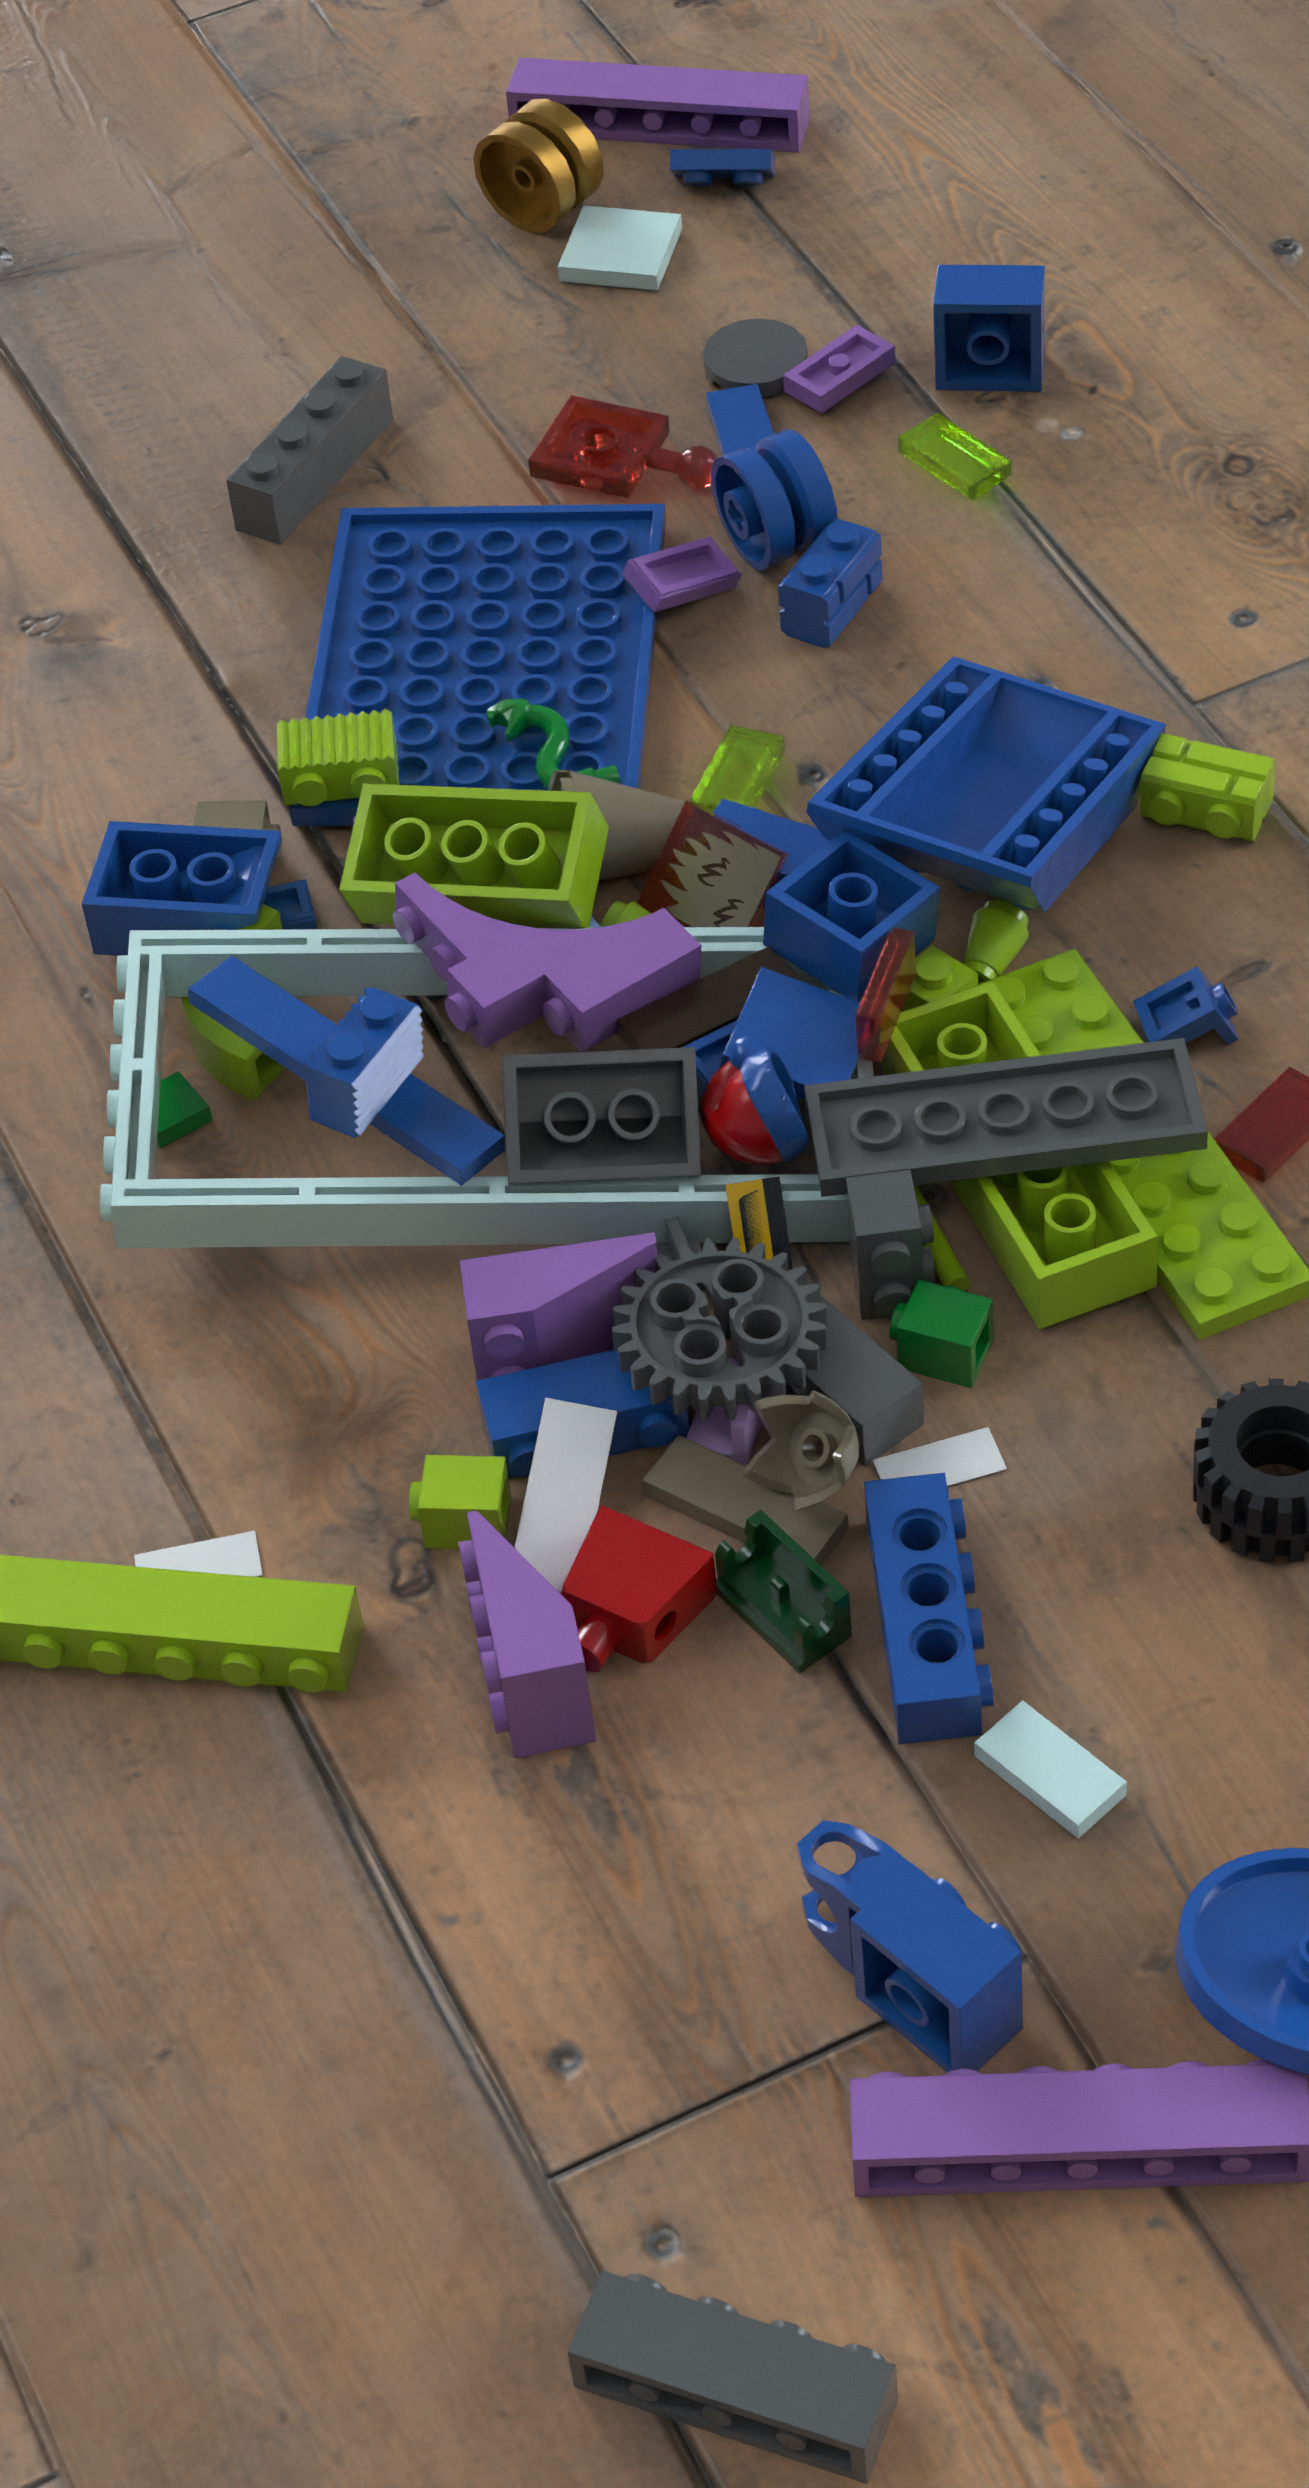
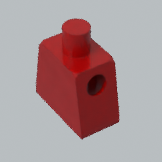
(635, 1588)

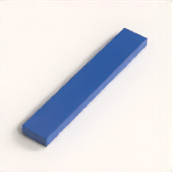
(291, 1030)

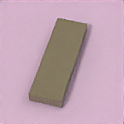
(720, 1495)

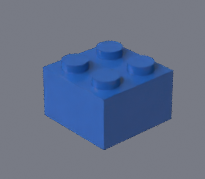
(989, 327)
(840, 909)

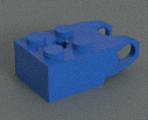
(915, 1950)

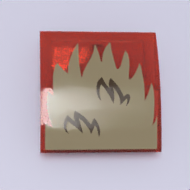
(712, 872)

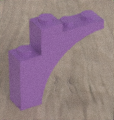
(516, 973)

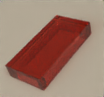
(886, 994)
(1269, 1127)

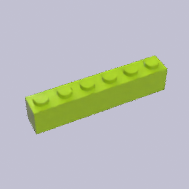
(178, 1623)

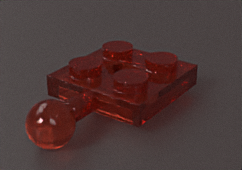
(634, 441)

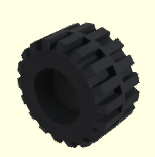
(1240, 1502)

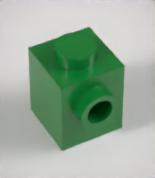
(943, 1332)

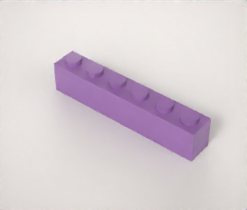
(671, 102)
(1079, 2129)

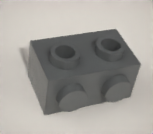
(887, 1241)

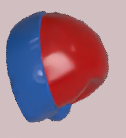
(753, 1107)

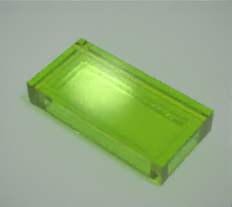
(954, 456)
(740, 768)

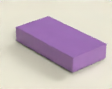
(681, 574)

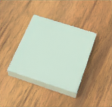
(620, 248)

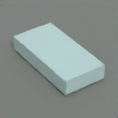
(1050, 1769)

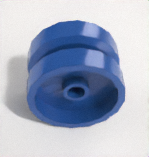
(772, 498)

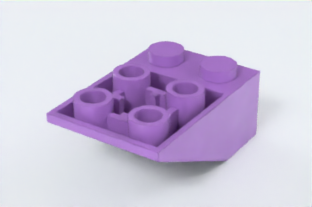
(525, 1646)

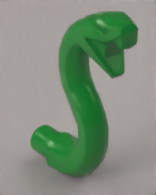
(520, 716)

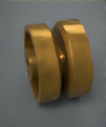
(538, 165)

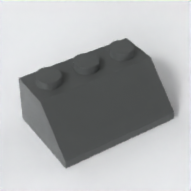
(601, 1115)

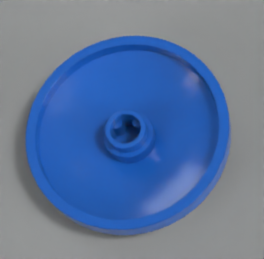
(1248, 1953)

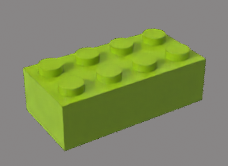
(491, 850)

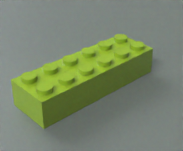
(1059, 1233)

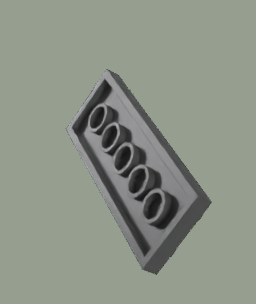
(1008, 1115)

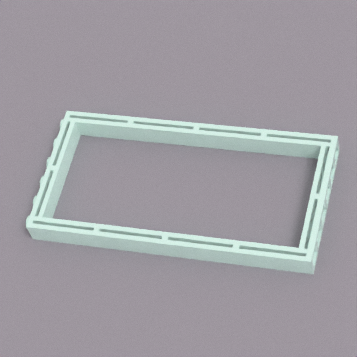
(380, 1209)

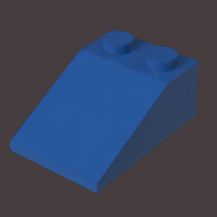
(176, 880)

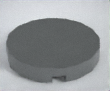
(753, 354)

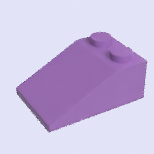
(548, 1301)

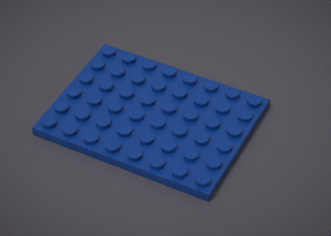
(484, 607)

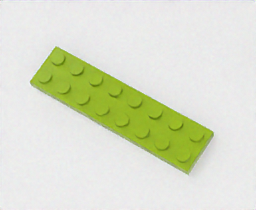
(1215, 1240)

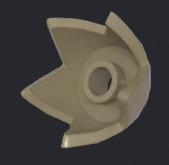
(792, 1455)

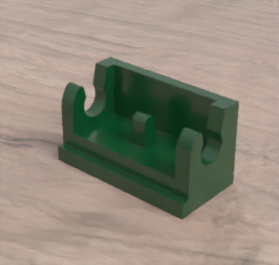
(783, 1593)

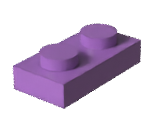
(839, 368)

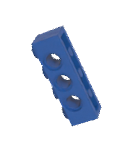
(927, 1697)

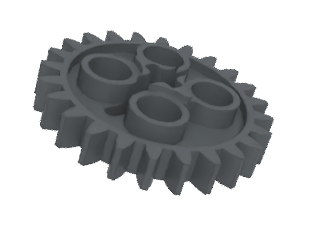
(682, 1351)

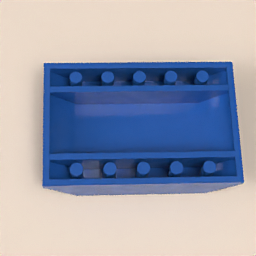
(992, 783)

